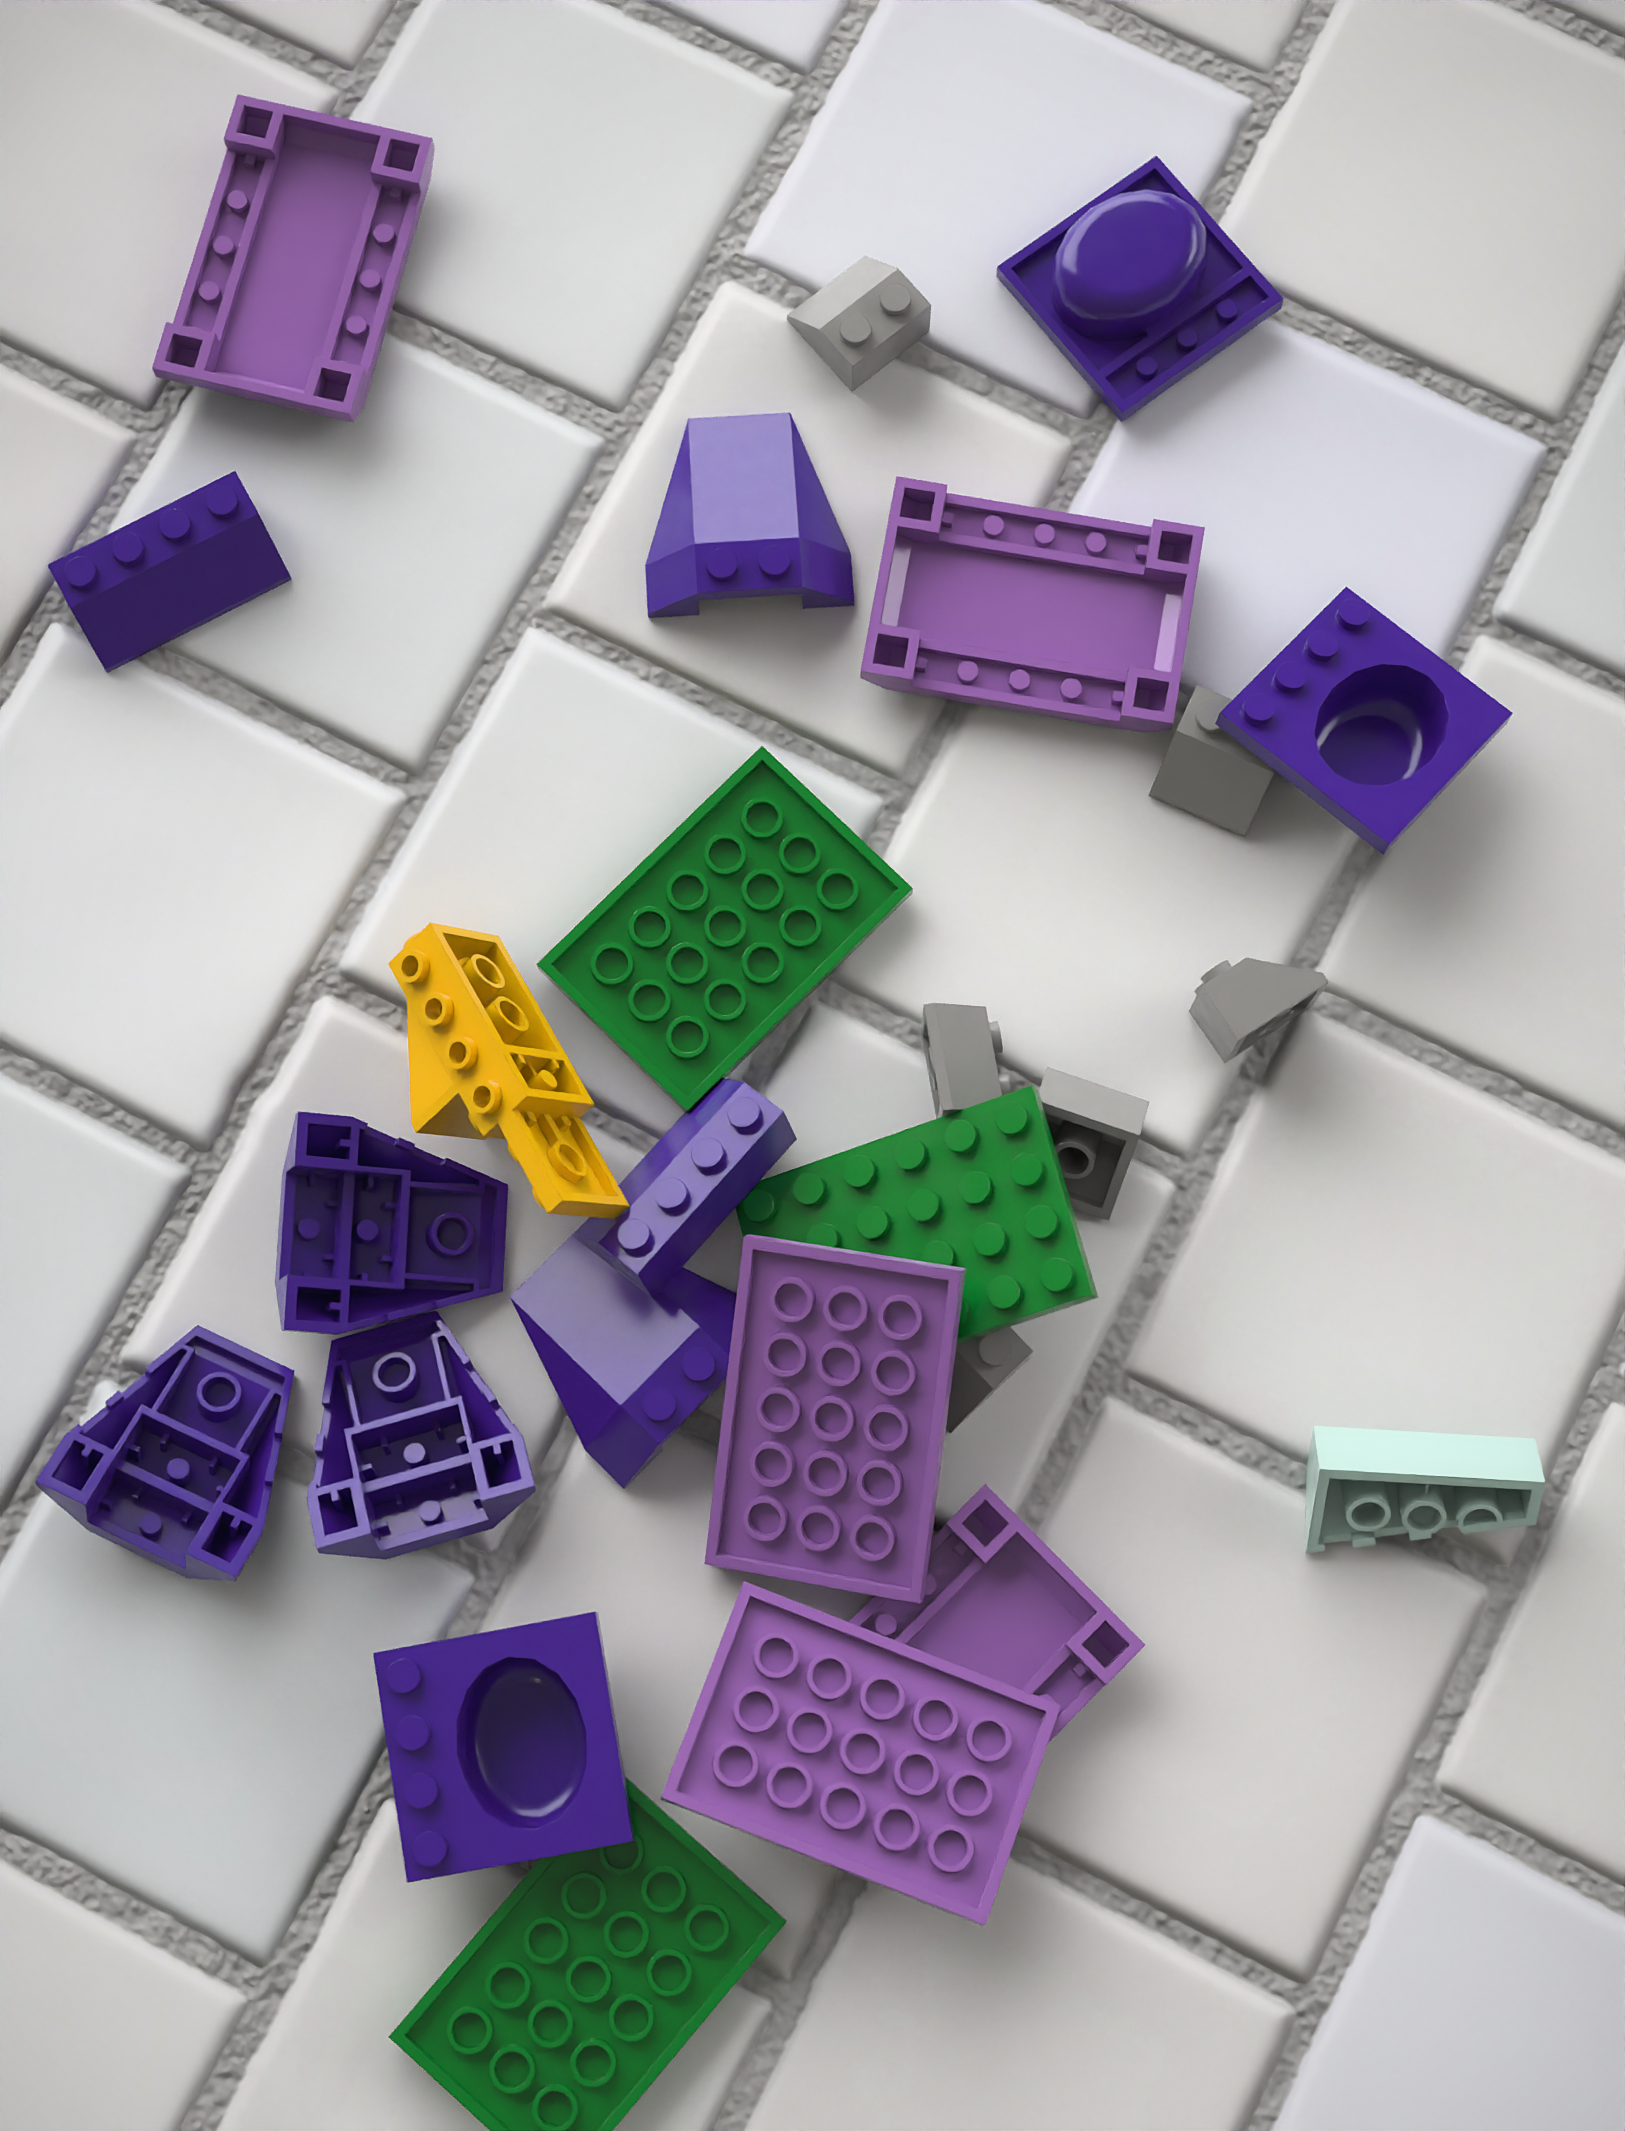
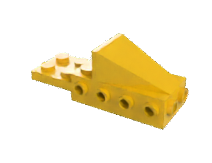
(496, 1070)

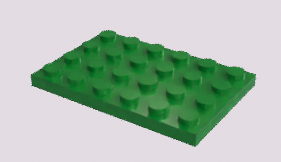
(724, 929)
(949, 1192)
(589, 1980)

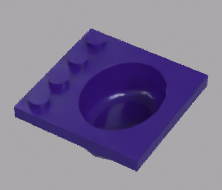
(1139, 288)
(1364, 719)
(503, 1747)

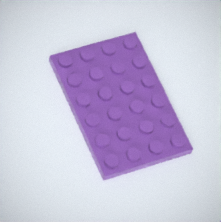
(834, 1417)
(862, 1753)

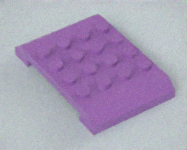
(298, 259)
(1032, 608)
(1008, 1611)

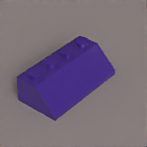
(170, 571)
(690, 1184)

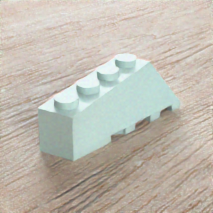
(1416, 1484)

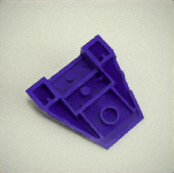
(745, 521)
(380, 1229)
(622, 1360)
(410, 1445)
(180, 1458)

